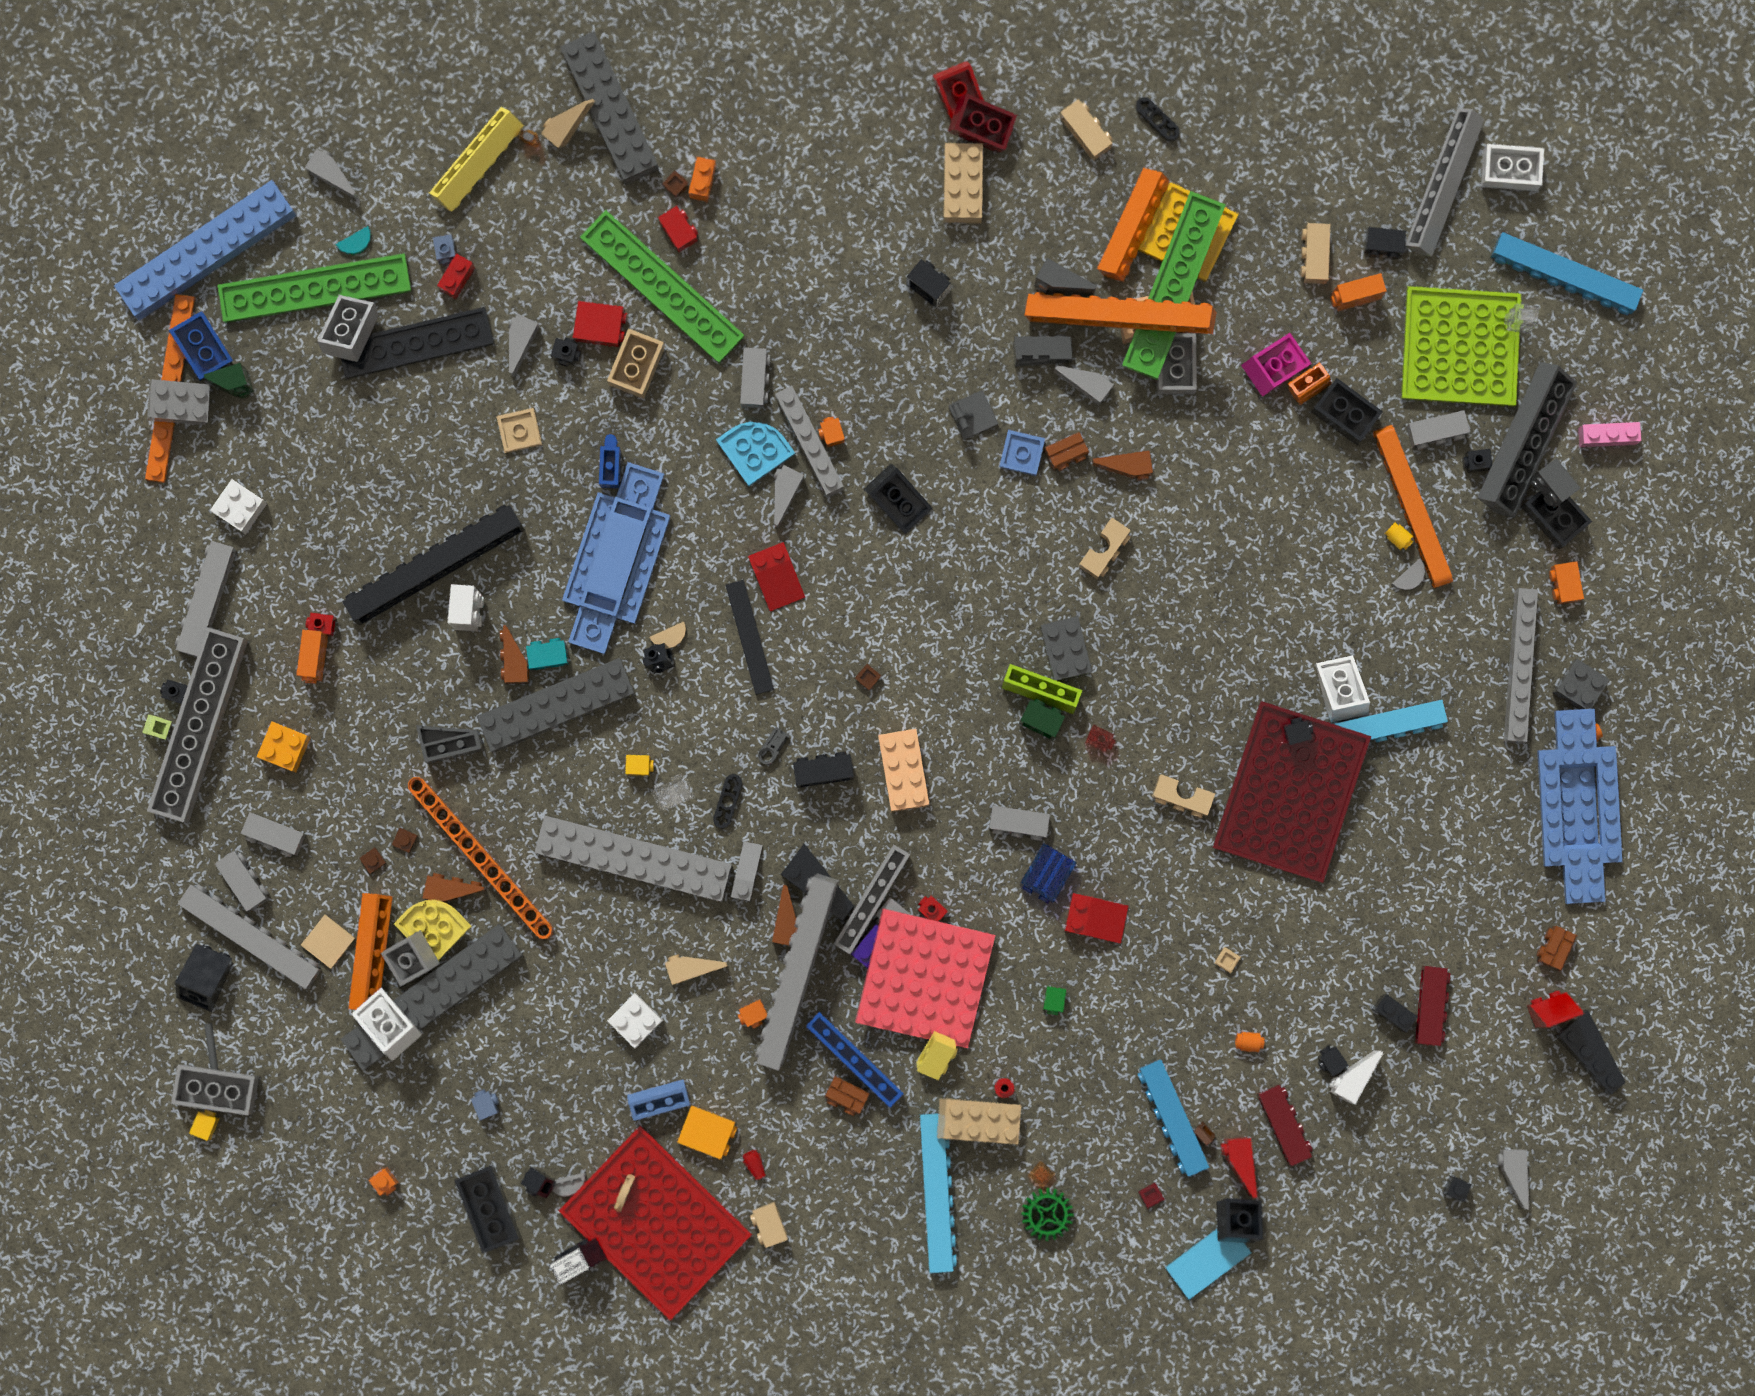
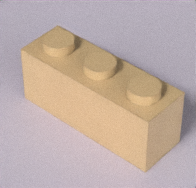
(1086, 129)
(1315, 253)

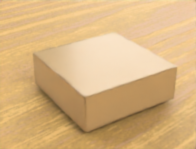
(1227, 960)

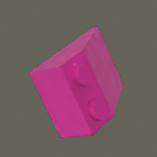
(1276, 364)

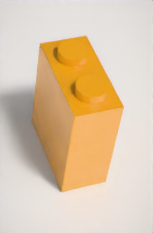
(707, 1132)

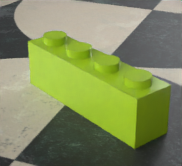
(1041, 688)

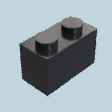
(1385, 242)
(1394, 1013)

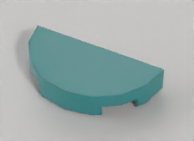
(355, 243)

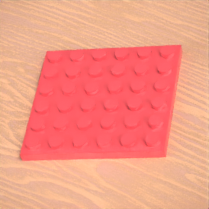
(924, 977)

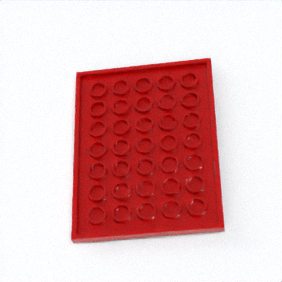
(669, 1228)

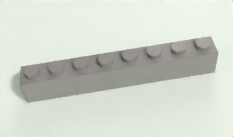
(1444, 182)
(1520, 665)
(250, 937)

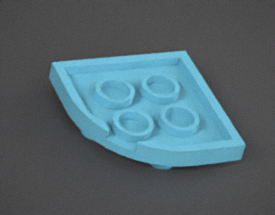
(755, 449)

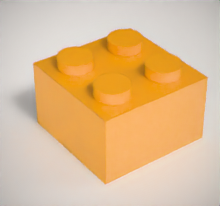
(283, 747)

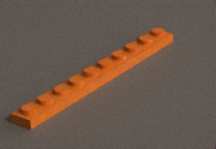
(172, 371)

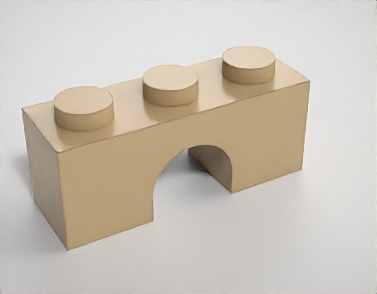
(1115, 535)
(1166, 792)

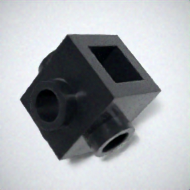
(562, 346)
(658, 658)

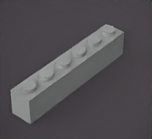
(809, 442)
(206, 597)
(871, 899)

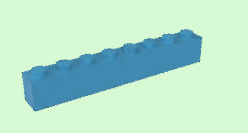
(1566, 273)

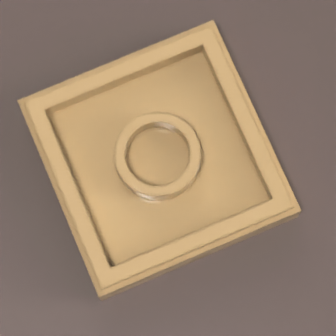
(519, 430)
(328, 941)

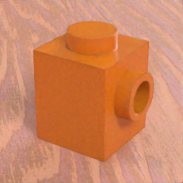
(831, 432)
(752, 1014)
(384, 1182)

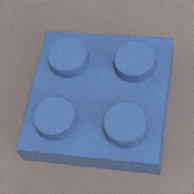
(1022, 452)

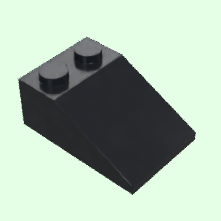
(897, 498)

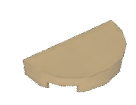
(671, 636)
(624, 1193)

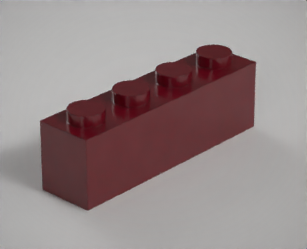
(1431, 1006)
(1284, 1124)

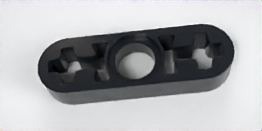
(1171, 125)
(719, 813)

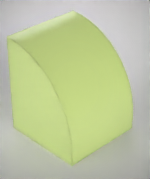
(156, 727)

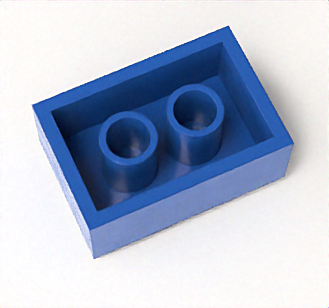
(200, 345)

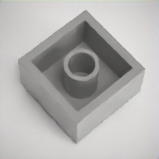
(410, 958)

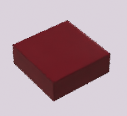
(1151, 1195)

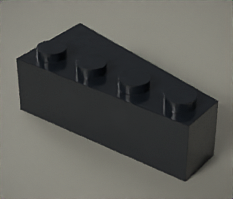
(802, 868)
(1591, 1052)

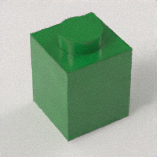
(1054, 1000)

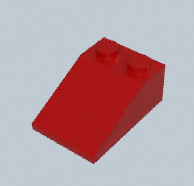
(955, 83)
(776, 576)
(1096, 918)
(1553, 1010)
(1240, 1158)

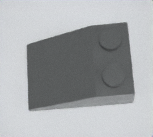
(1057, 279)

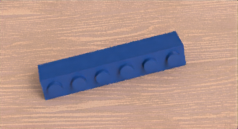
(854, 1059)

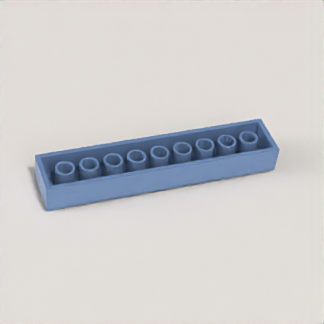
(205, 250)

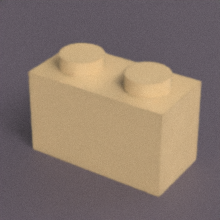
(769, 1225)

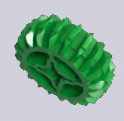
(1061, 1224)

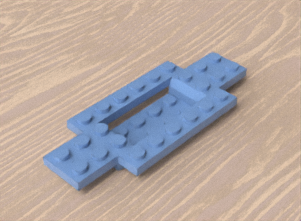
(609, 554)
(1570, 806)

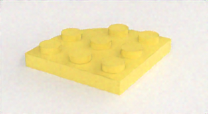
(437, 921)

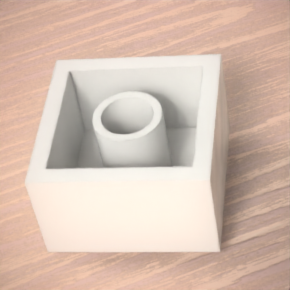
(238, 506)
(635, 1020)

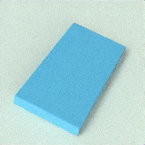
(1205, 1263)

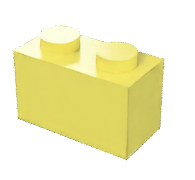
(936, 1055)

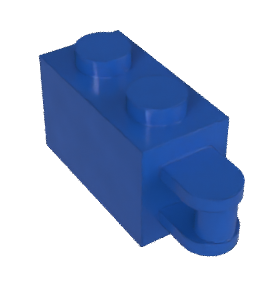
(610, 463)

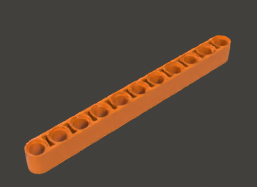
(472, 853)

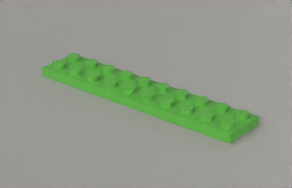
(1176, 279)
(662, 286)
(313, 288)

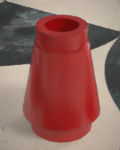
(754, 1164)

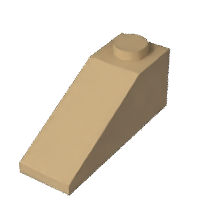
(563, 126)
(686, 968)

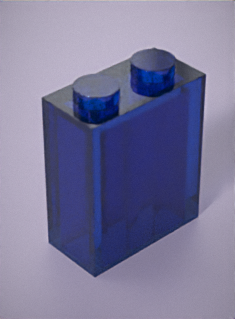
(1047, 873)

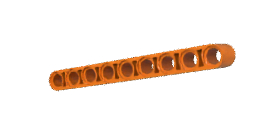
(1415, 510)

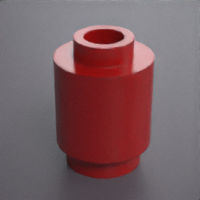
(997, 1087)

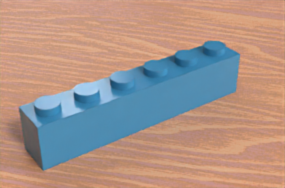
(1173, 1117)

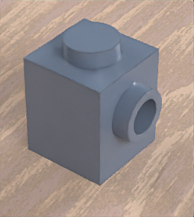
(444, 249)
(485, 1104)

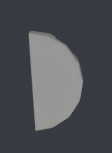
(1411, 577)
(569, 1185)

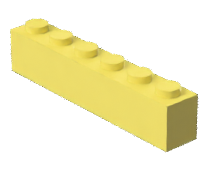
(476, 159)

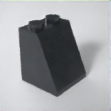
(203, 977)

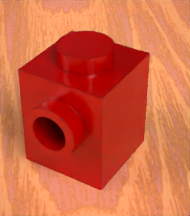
(322, 623)
(931, 908)

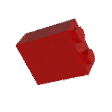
(599, 324)

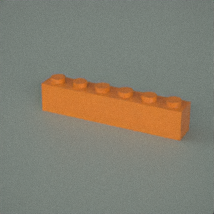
(1133, 224)
(370, 943)

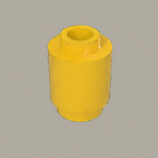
(1399, 536)

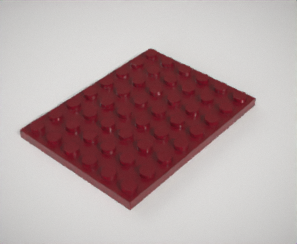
(1291, 797)

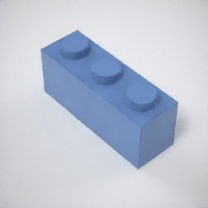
(658, 1100)

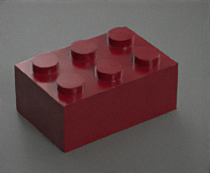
(982, 123)

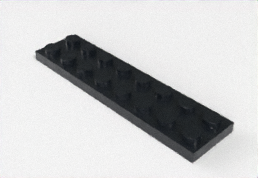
(422, 342)

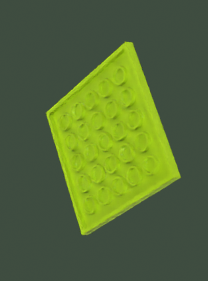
(1459, 347)

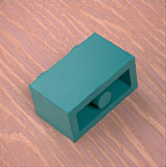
(547, 654)

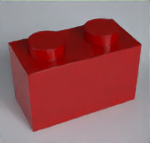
(678, 229)
(456, 276)

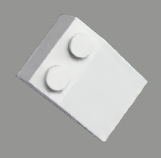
(1342, 689)
(386, 1024)
(1353, 1080)

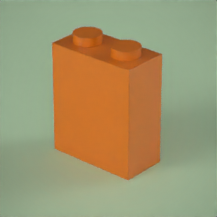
(1358, 292)
(312, 656)

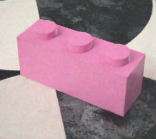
(1609, 434)

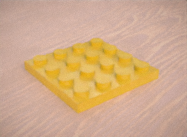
(1165, 222)

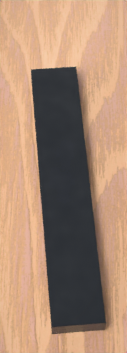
(749, 637)

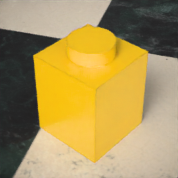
(639, 765)
(204, 1124)

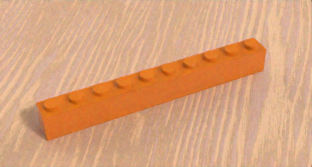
(1120, 313)

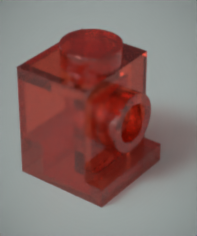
(1092, 739)

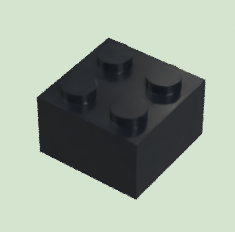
(1239, 1220)

